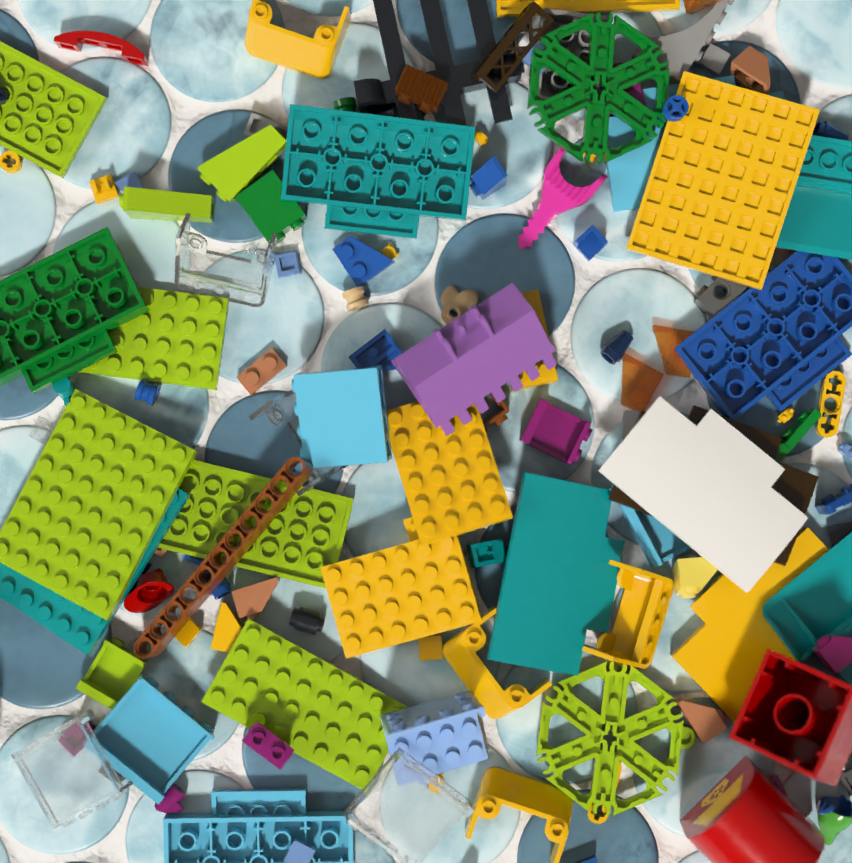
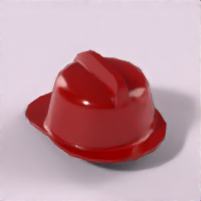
(149, 592)

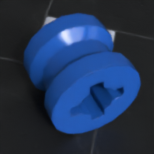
(679, 104)
(147, 392)

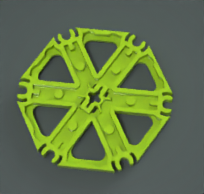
(627, 751)

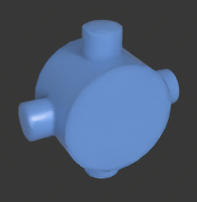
(845, 450)

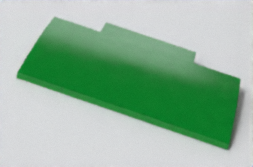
(62, 311)

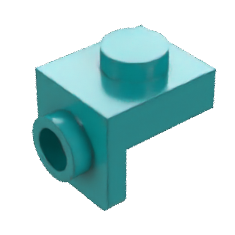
(486, 553)

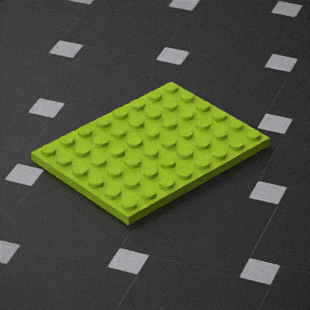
(93, 504)

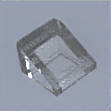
(42, 430)

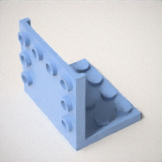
(438, 732)

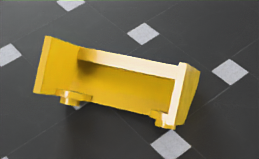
(293, 50)
(638, 617)
(461, 655)
(525, 794)

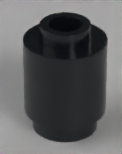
(307, 620)

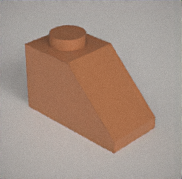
(752, 70)
(254, 598)
(702, 719)

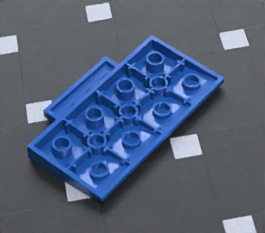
(774, 337)

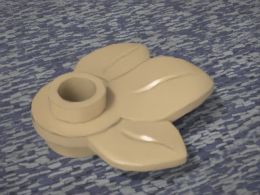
(456, 302)

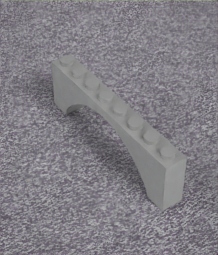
(685, 46)

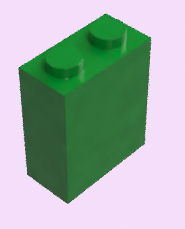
(267, 211)

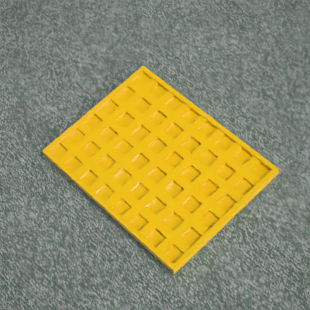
(723, 181)

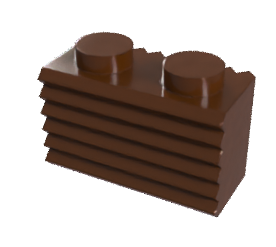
(421, 89)

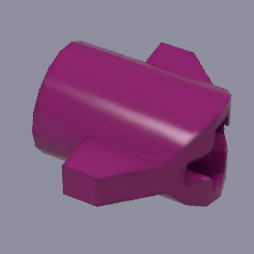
(172, 800)

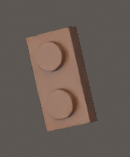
(261, 371)

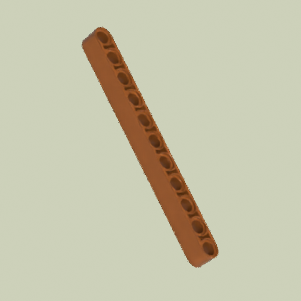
(212, 561)

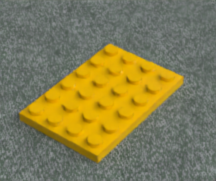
(448, 478)
(400, 595)

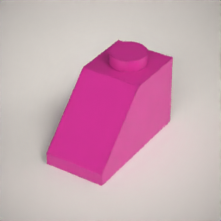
(834, 651)

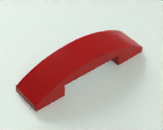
(76, 39)

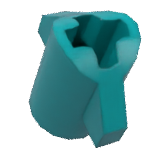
(64, 389)

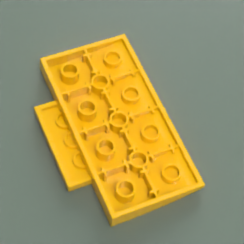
(735, 635)

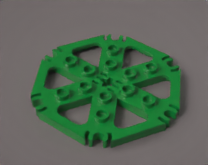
(613, 80)

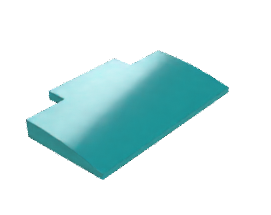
(376, 169)
(555, 575)

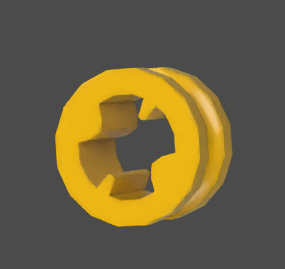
(5, 156)

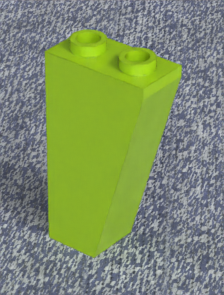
(243, 163)
(166, 205)

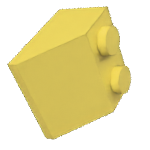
(691, 576)

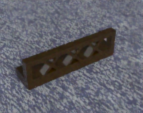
(504, 45)

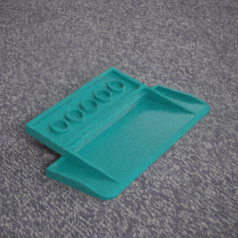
(821, 202)
(815, 604)

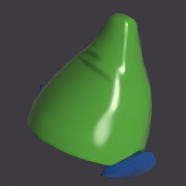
(833, 816)

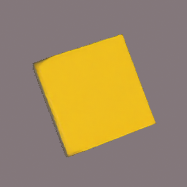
(188, 633)

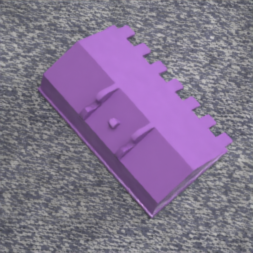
(476, 358)

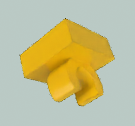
(104, 189)

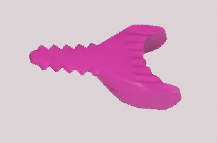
(556, 198)

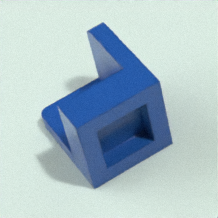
(590, 243)

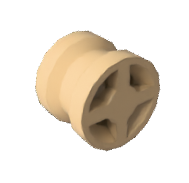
(355, 298)

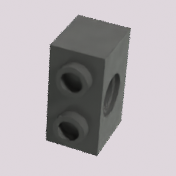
(710, 303)

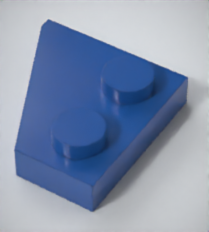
(361, 260)
(377, 351)
(831, 503)

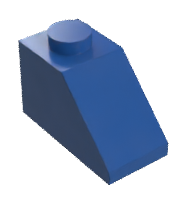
(488, 178)

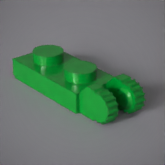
(793, 435)

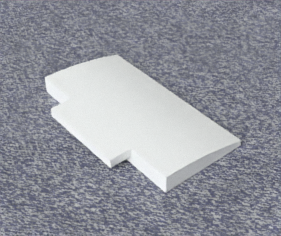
(707, 489)

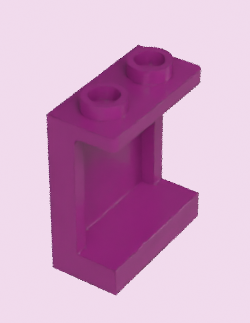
(556, 432)
(268, 745)

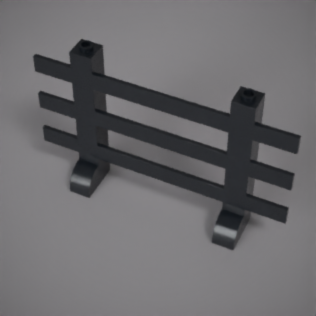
(376, 95)

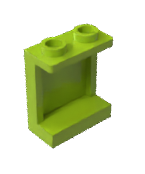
(112, 673)

